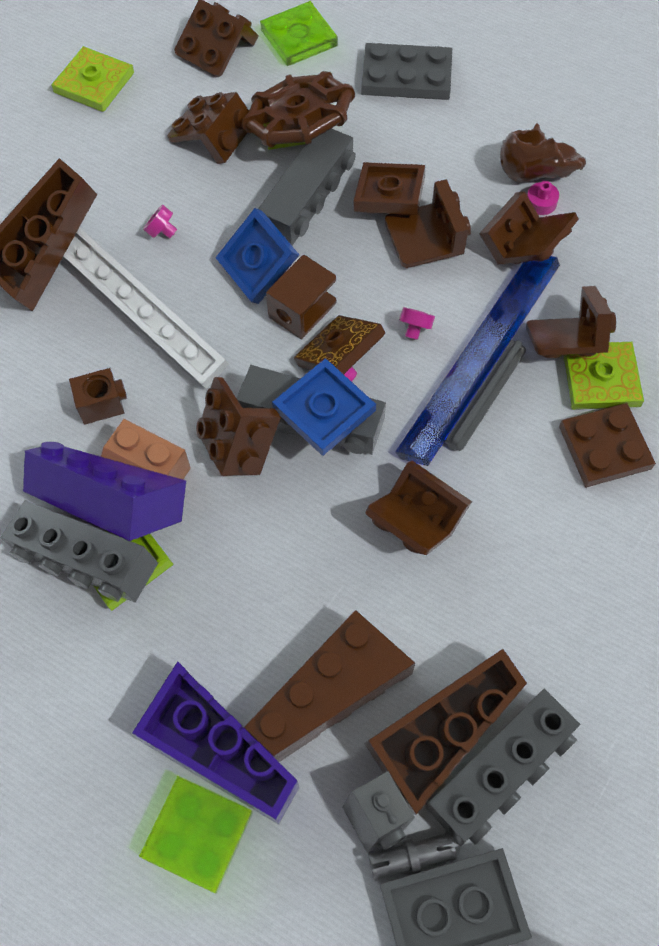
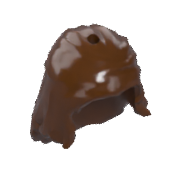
(532, 157)

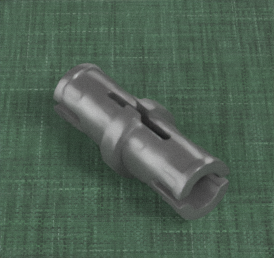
(412, 856)

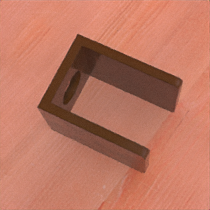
(301, 296)

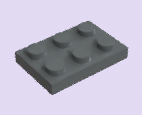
(407, 71)
(457, 905)

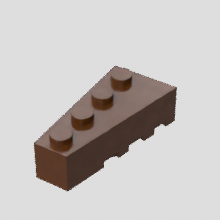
(41, 231)
(334, 682)
(438, 733)

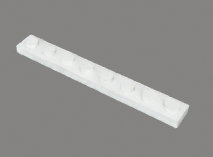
(145, 309)

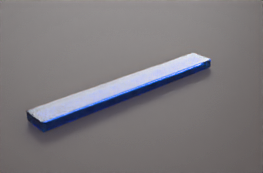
(476, 362)

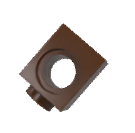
(90, 385)

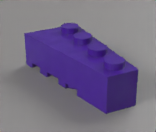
(103, 491)
(208, 741)

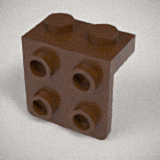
(213, 37)
(215, 122)
(434, 233)
(521, 235)
(579, 335)
(235, 435)
(419, 510)

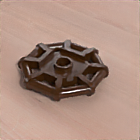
(298, 109)

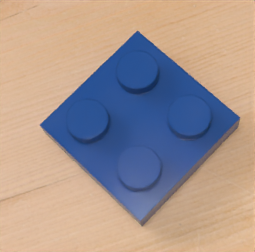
(257, 256)
(324, 406)

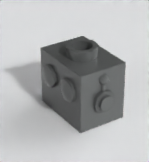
(378, 813)

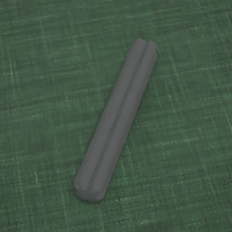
(485, 395)

